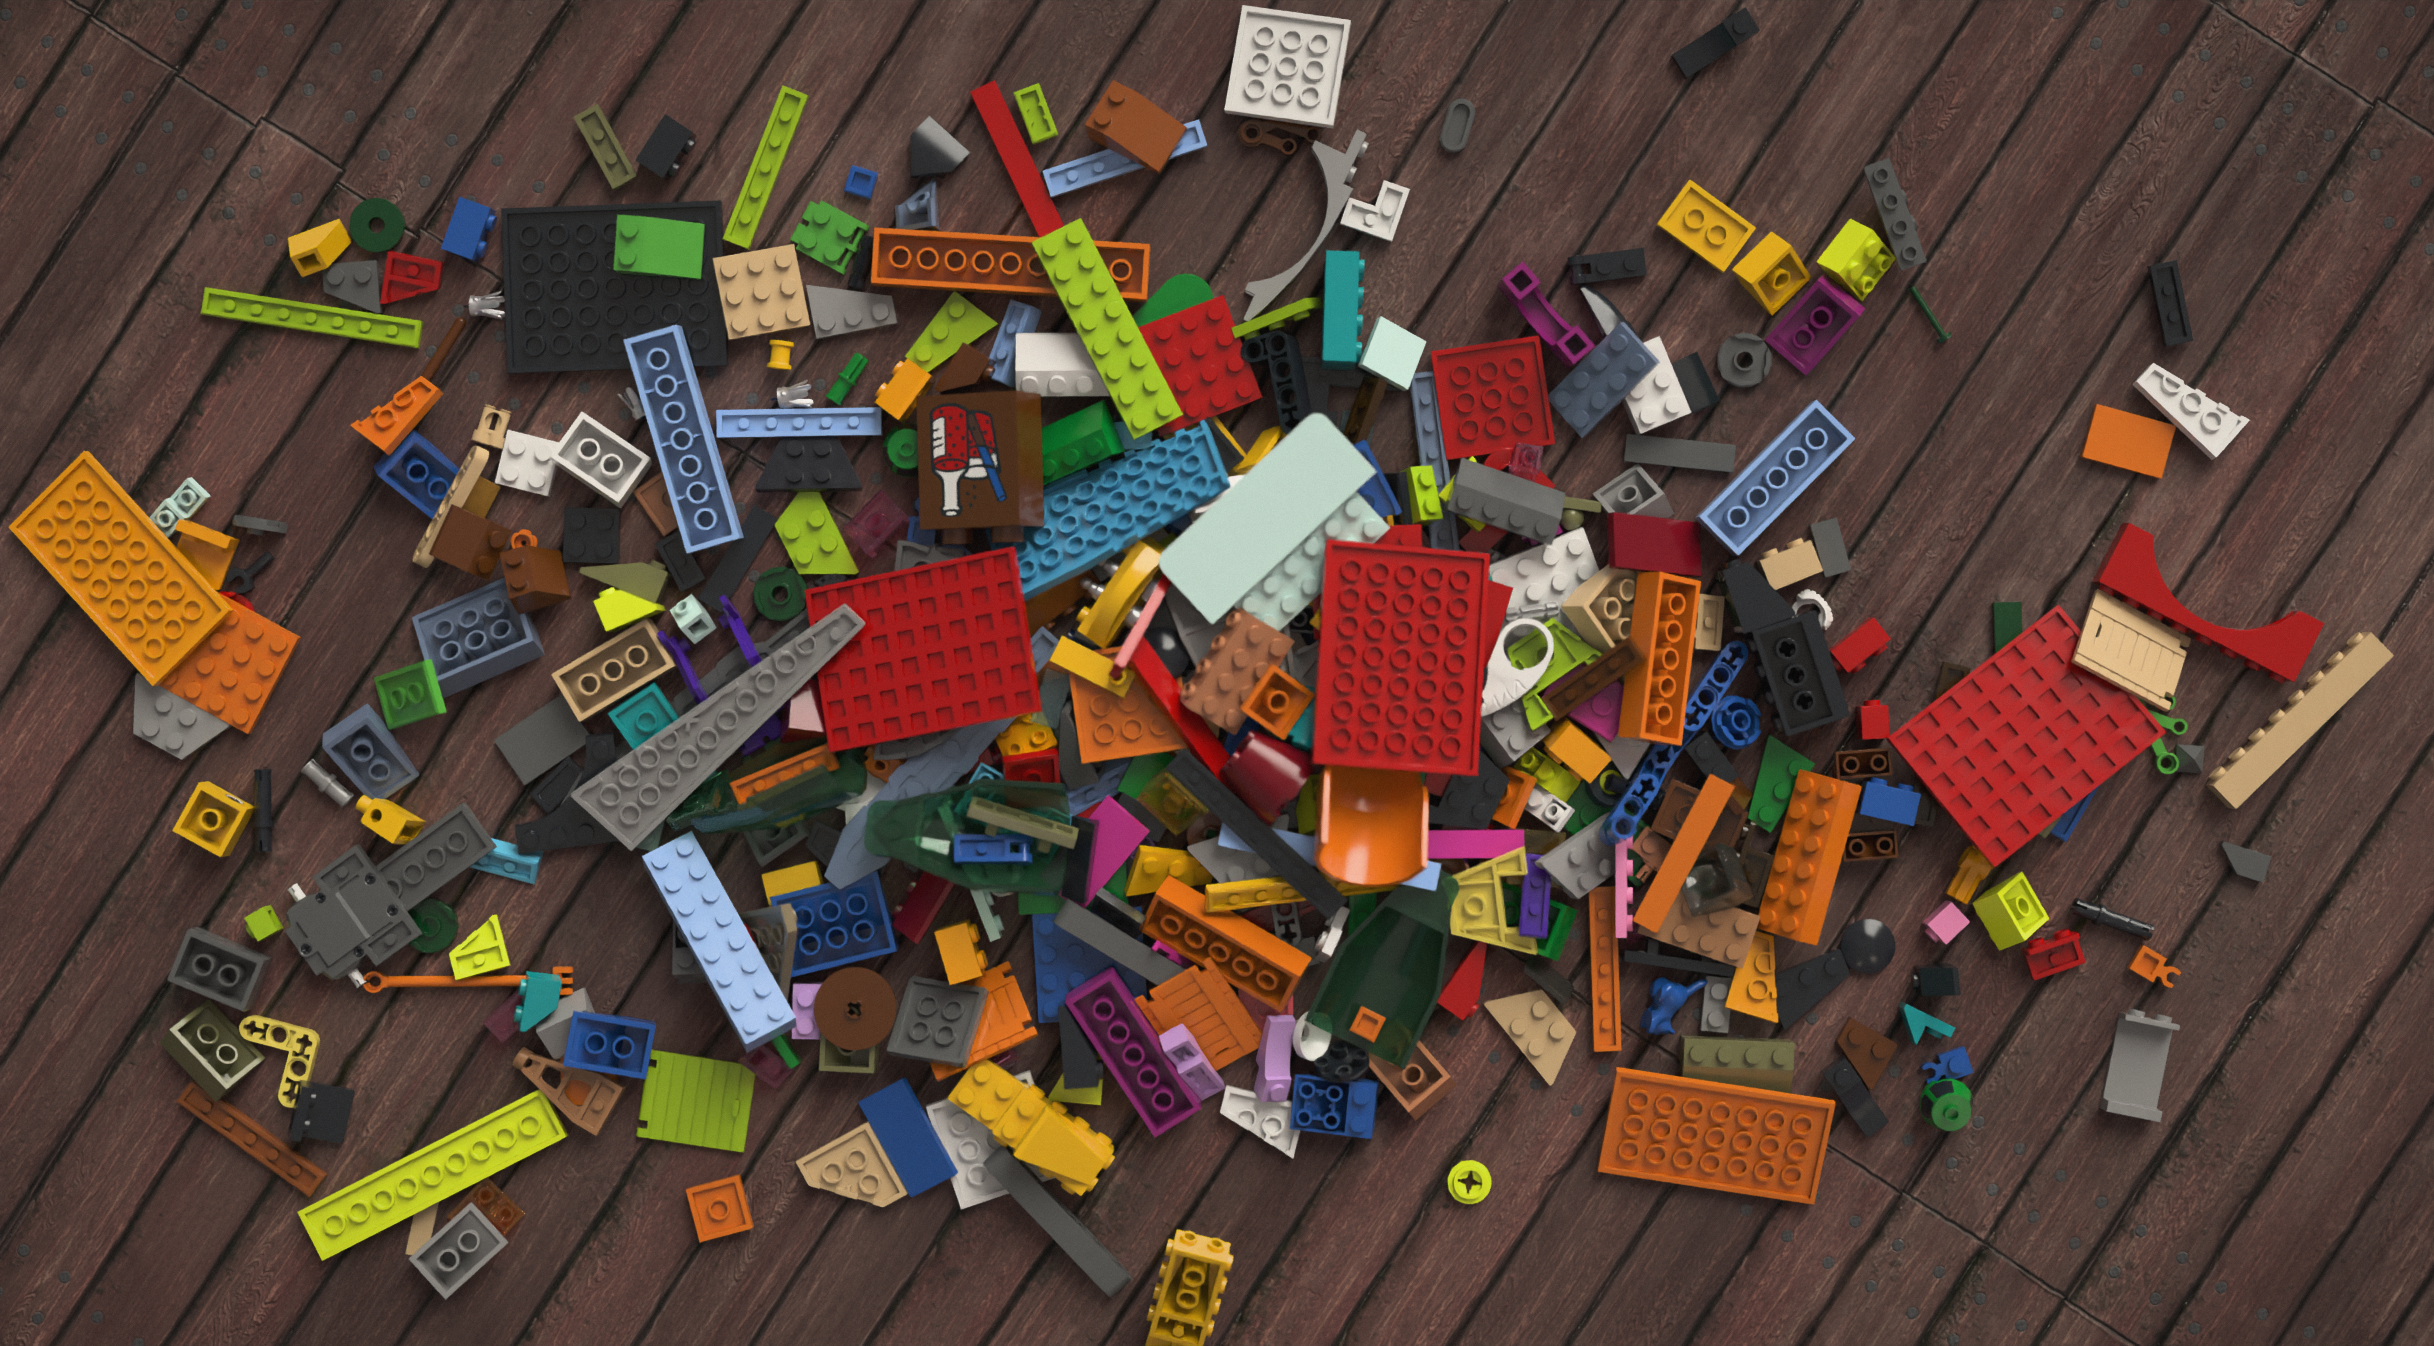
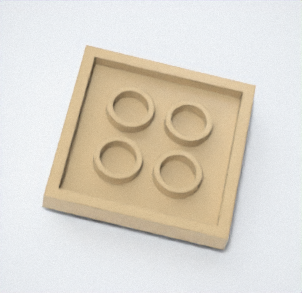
(761, 292)

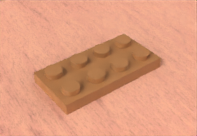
(1716, 935)

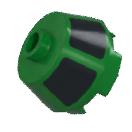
(901, 450)
(1946, 1104)

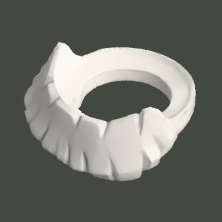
(1809, 597)

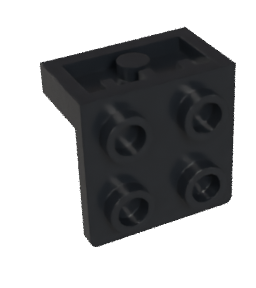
(320, 1112)

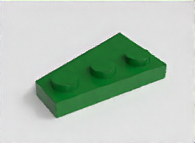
(1775, 782)

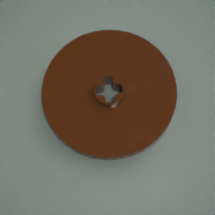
(855, 1030)

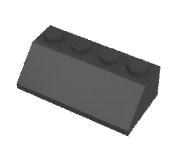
(1505, 502)

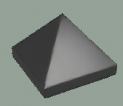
(2190, 758)

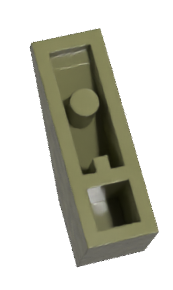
(640, 579)

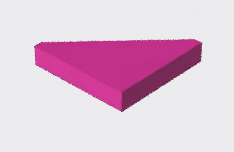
(1172, 955)

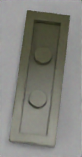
(605, 147)

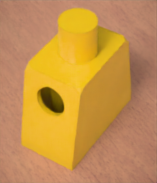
(389, 820)

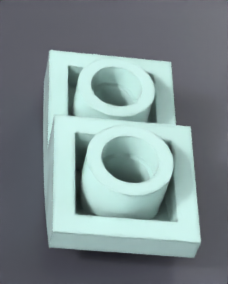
(180, 505)

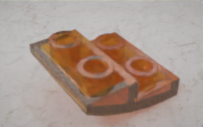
(493, 1204)

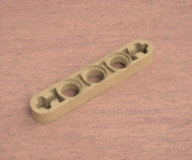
(455, 495)

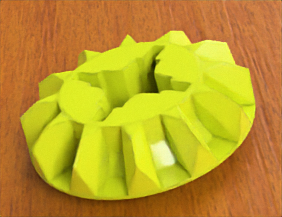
(1476, 1192)

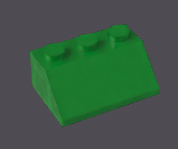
(1079, 442)

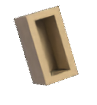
(1790, 564)

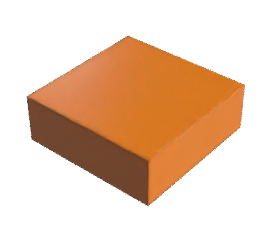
(1367, 1024)

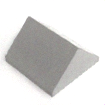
(556, 1026)

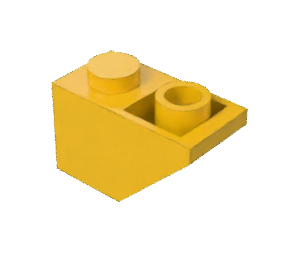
(318, 247)

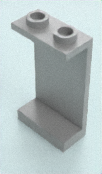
(2137, 1065)

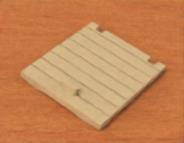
(2131, 650)

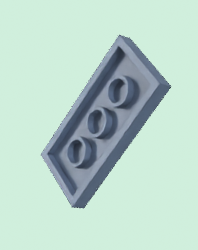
(1603, 379)

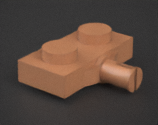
(1651, 850)

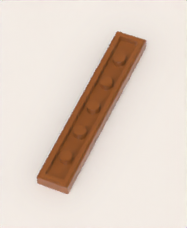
(253, 1139)

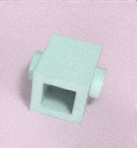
(693, 619)

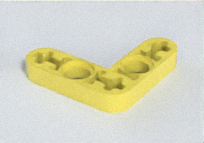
(291, 1044)

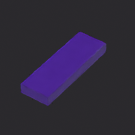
(1534, 900)

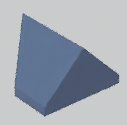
(919, 210)

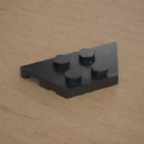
(808, 466)

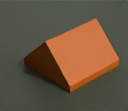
(1277, 701)

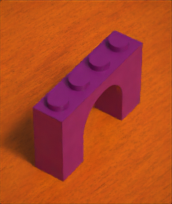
(1523, 293)

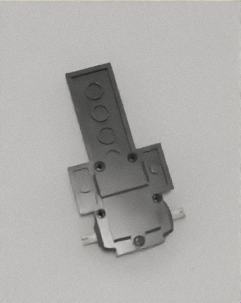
(367, 906)

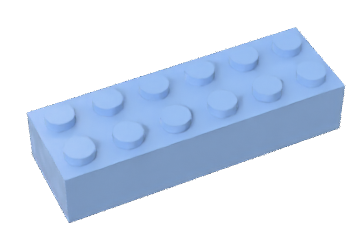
(1775, 478)

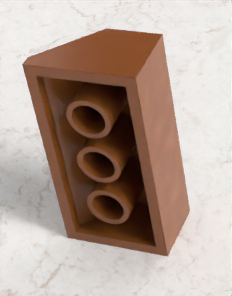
(1058, 600)

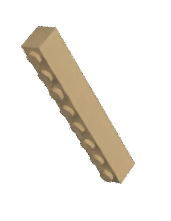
(2299, 719)

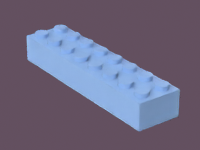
(683, 438)
(719, 941)

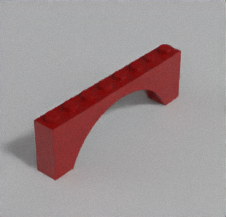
(2133, 574)

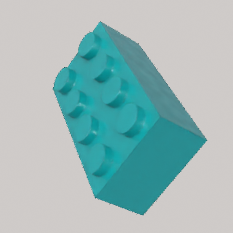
(1340, 310)

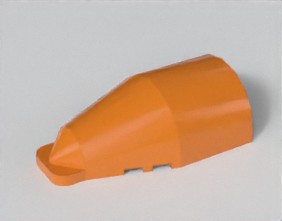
(1370, 825)

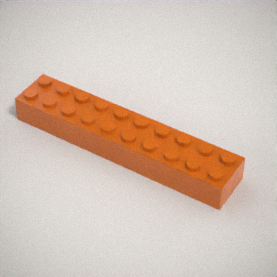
(990, 263)

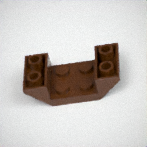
(1868, 836)

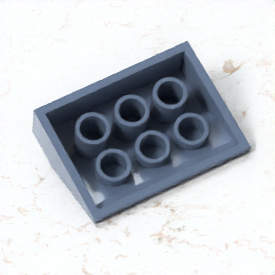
(476, 637)

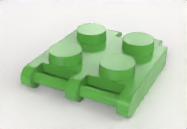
(828, 235)

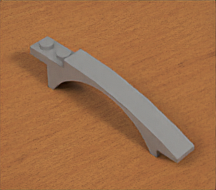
(1336, 170)

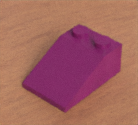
(1815, 324)

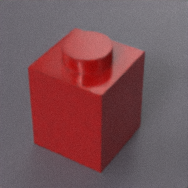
(1872, 720)

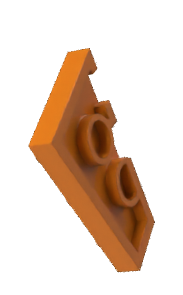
(395, 420)

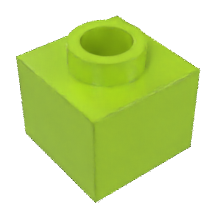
(263, 923)

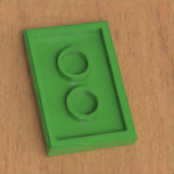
(410, 694)

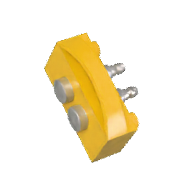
(1121, 600)

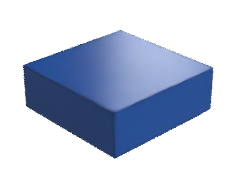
(861, 182)

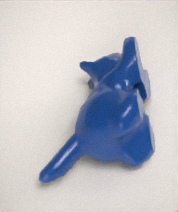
(1667, 999)

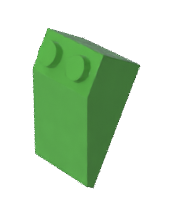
(658, 247)

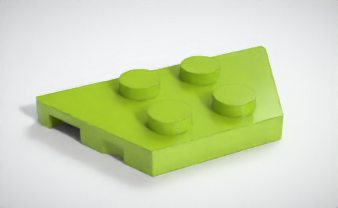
(814, 537)

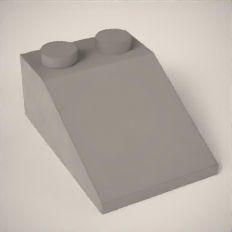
(458, 1250)

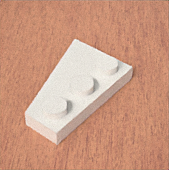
(1264, 1119)

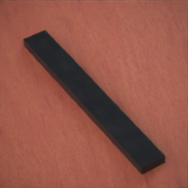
(1256, 834)

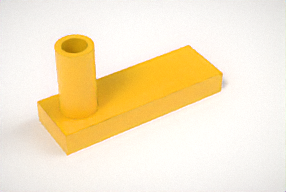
(1091, 666)

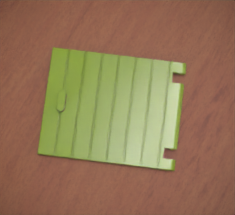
(697, 1101)

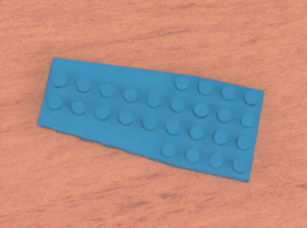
(1116, 506)

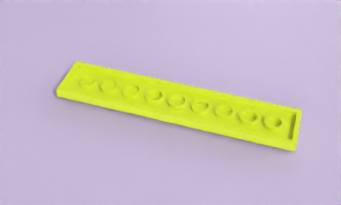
(432, 1174)

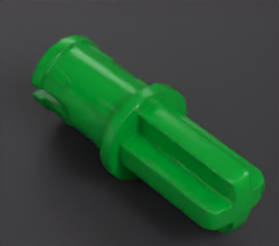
(847, 378)

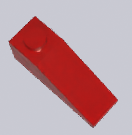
(1464, 985)

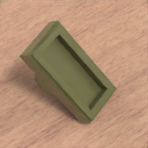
(1573, 509)

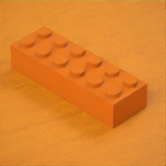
(1665, 633)
(1808, 857)
(1239, 948)

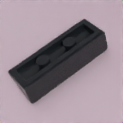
(1081, 860)

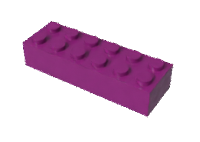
(1132, 1051)

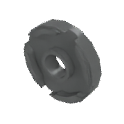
(1728, 366)

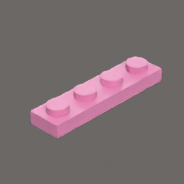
(1624, 894)

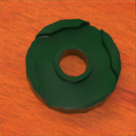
(361, 225)
(769, 582)

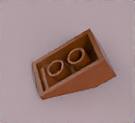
(1134, 127)

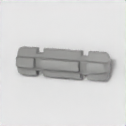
(1534, 612)

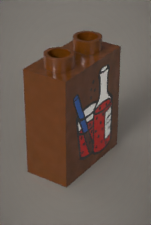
(980, 465)

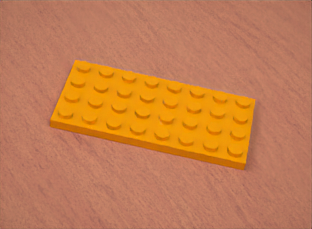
(120, 568)

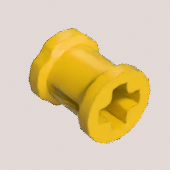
(780, 354)

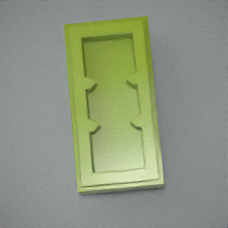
(1036, 114)

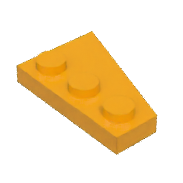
(1753, 987)

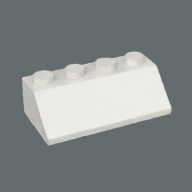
(1055, 366)

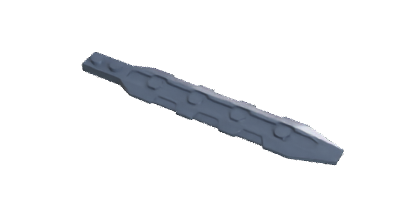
(921, 775)

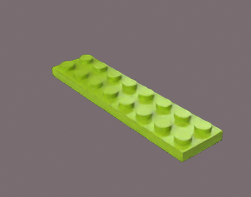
(1107, 329)

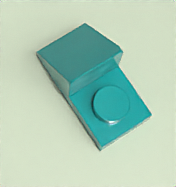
(1916, 1021)

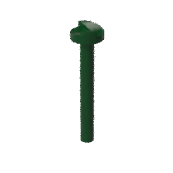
(1943, 336)

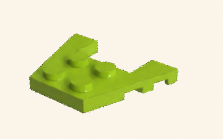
(1567, 655)

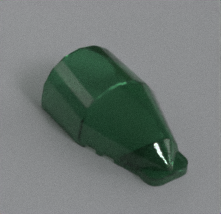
(715, 809)
(924, 827)
(1390, 968)

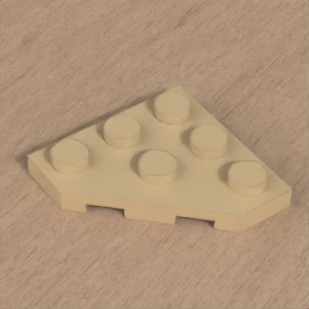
(854, 1168)

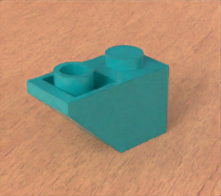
(539, 998)

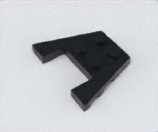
(1470, 799)

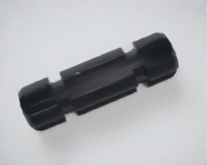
(862, 263)

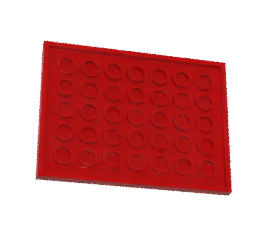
(1400, 658)

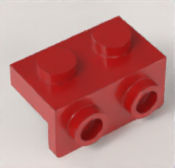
(2054, 954)

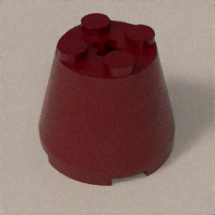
(1267, 773)

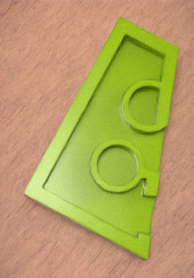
(1276, 319)
(953, 324)

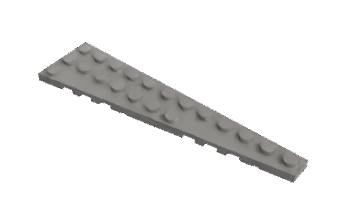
(664, 770)

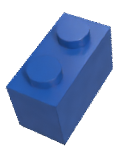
(469, 230)
(1887, 802)

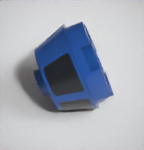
(1734, 722)

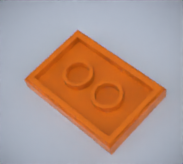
(2128, 441)

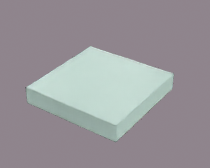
(1392, 353)

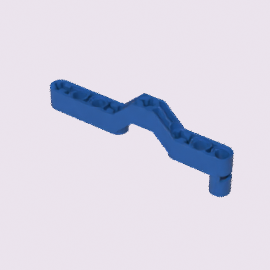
(1649, 769)

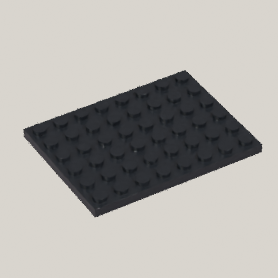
(575, 311)

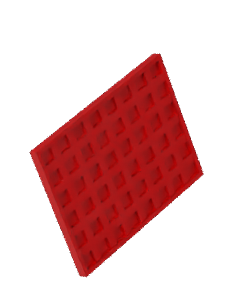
(935, 652)
(2023, 738)

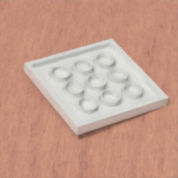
(1287, 66)
(968, 1146)

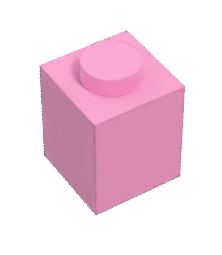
(1945, 923)

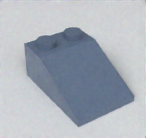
(369, 754)

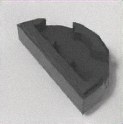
(258, 525)

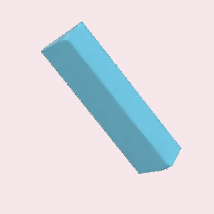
(509, 863)

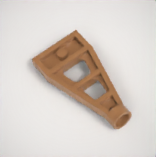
(597, 1105)

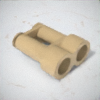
(489, 437)

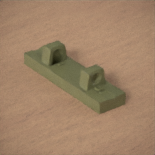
(1023, 822)

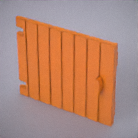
(1207, 1010)
(1000, 1022)

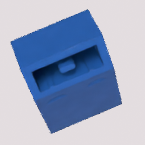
(1334, 1107)

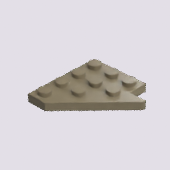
(775, 938)

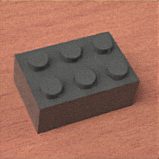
(220, 969)

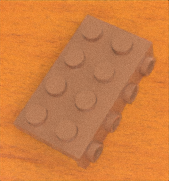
(1234, 668)

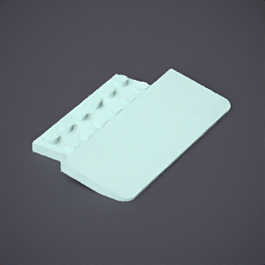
(1269, 530)

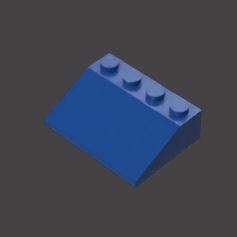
(840, 924)

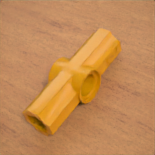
(1970, 872)

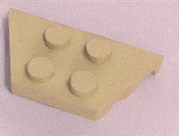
(1535, 1028)

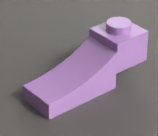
(1274, 1059)
(1191, 1062)

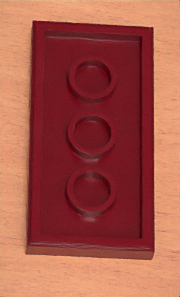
(1654, 544)

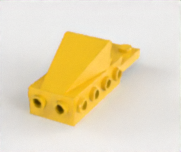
(1034, 1126)
(1188, 1290)

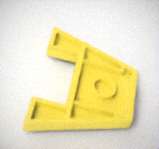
(1480, 907)

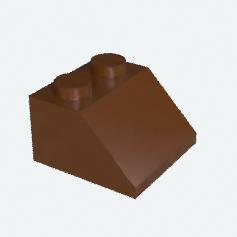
(470, 542)
(534, 577)

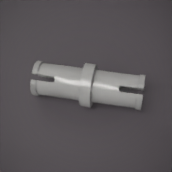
(327, 783)

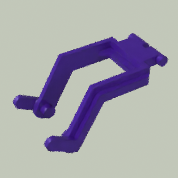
(678, 649)

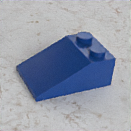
(418, 472)
(610, 1044)

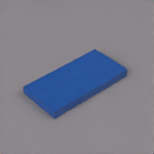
(908, 1137)

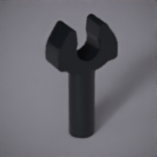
(249, 573)

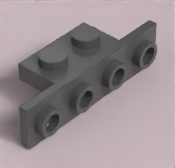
(1894, 214)

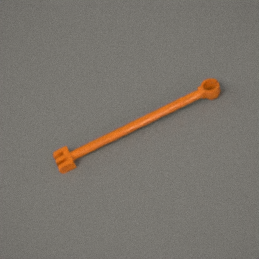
(450, 981)

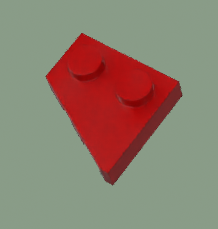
(409, 276)

